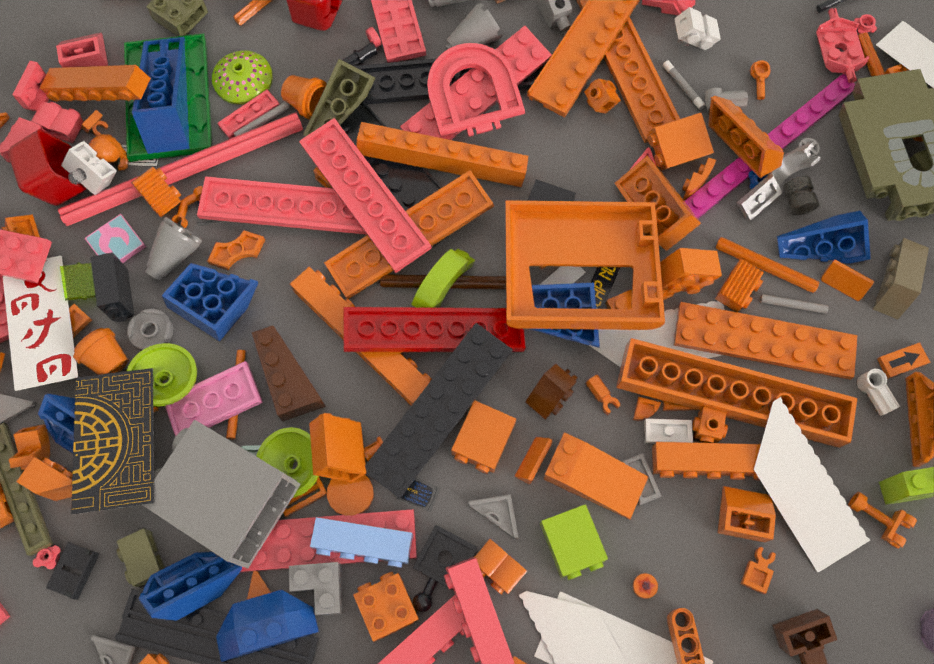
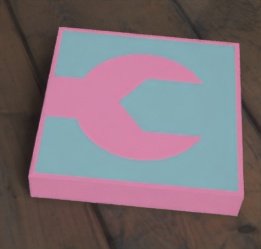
(116, 237)

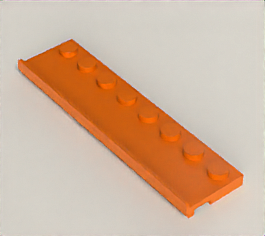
(580, 53)

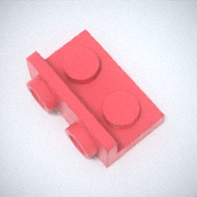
(28, 89)

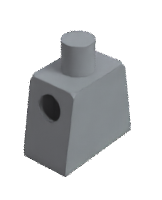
(556, 13)

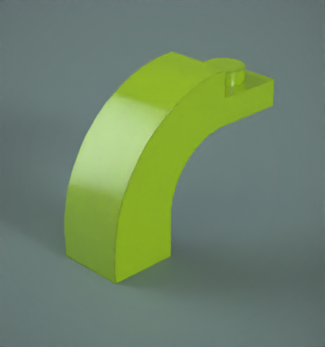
(441, 278)

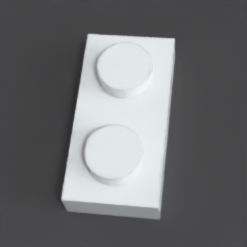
(668, 430)

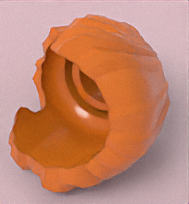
(109, 149)

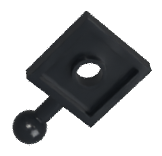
(429, 565)

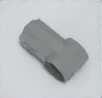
(739, 98)

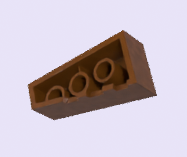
(287, 382)

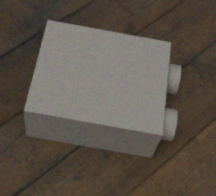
(220, 494)

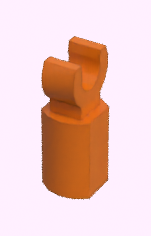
(602, 393)

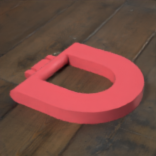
(502, 78)

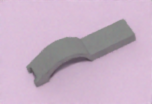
(770, 187)

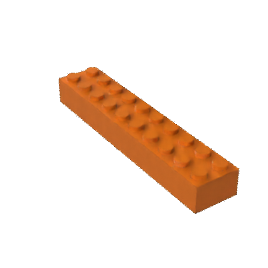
(735, 390)

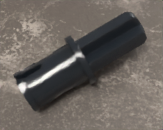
(361, 55)

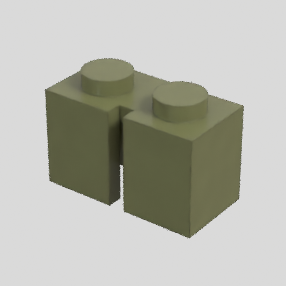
(139, 557)

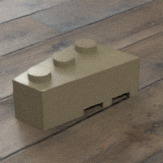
(902, 278)

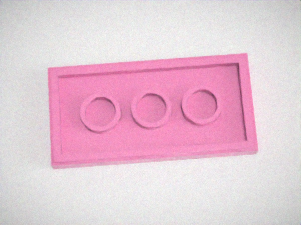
(216, 399)

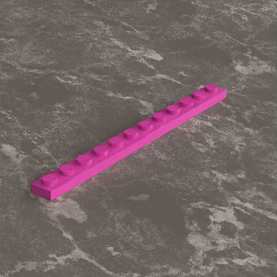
(782, 135)

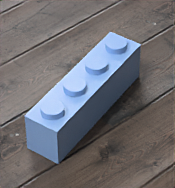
(361, 541)

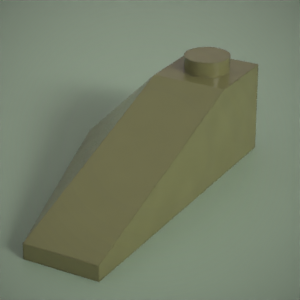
(341, 96)

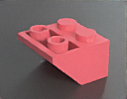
(82, 51)

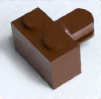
(551, 391)
(806, 636)

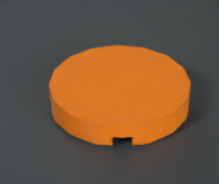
(350, 497)

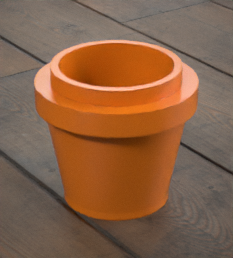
(303, 93)
(101, 352)

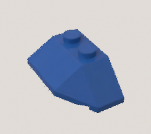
(59, 417)
(187, 585)
(264, 623)

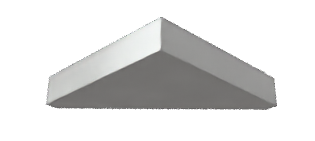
(12, 406)
(498, 511)
(113, 651)

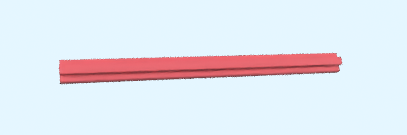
(184, 168)

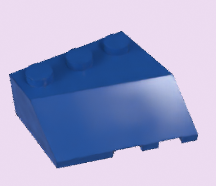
(209, 298)

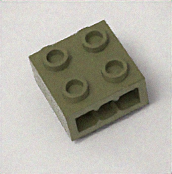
(177, 15)

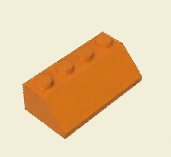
(744, 137)

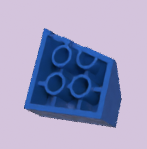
(571, 297)

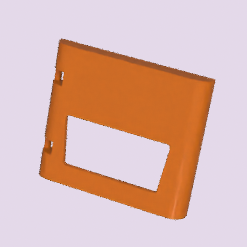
(583, 237)

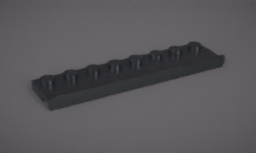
(406, 182)
(195, 637)

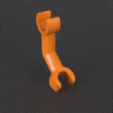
(183, 207)

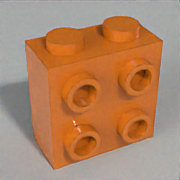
(385, 606)

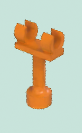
(859, 502)

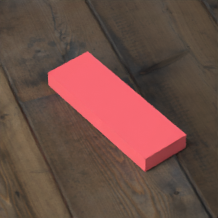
(247, 113)

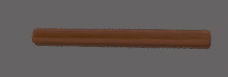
(463, 282)

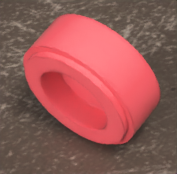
(373, 37)

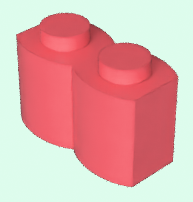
(58, 122)

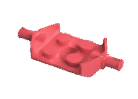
(841, 34)

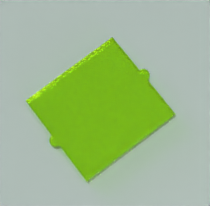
(77, 281)

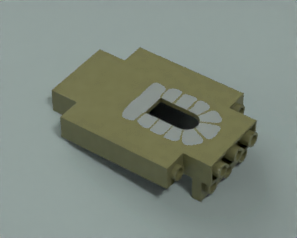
(874, 125)

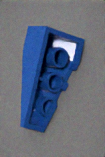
(837, 238)

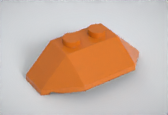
(921, 417)

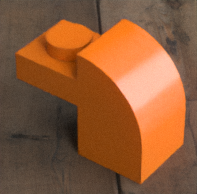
(30, 443)

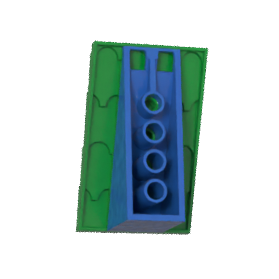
(176, 105)

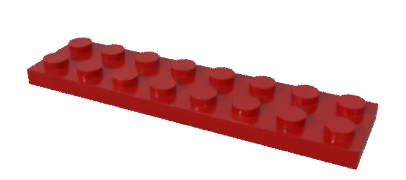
(422, 328)

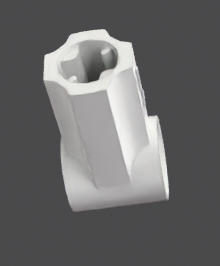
(879, 392)

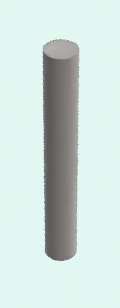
(263, 119)
(791, 303)

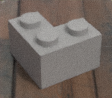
(324, 580)

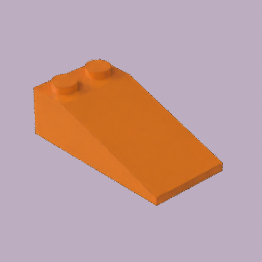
(673, 215)
(595, 476)

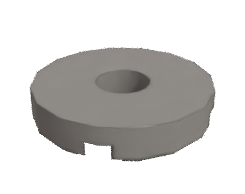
(146, 318)

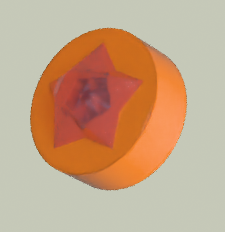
(645, 586)

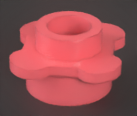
(866, 24)
(51, 561)

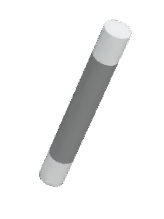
(683, 85)

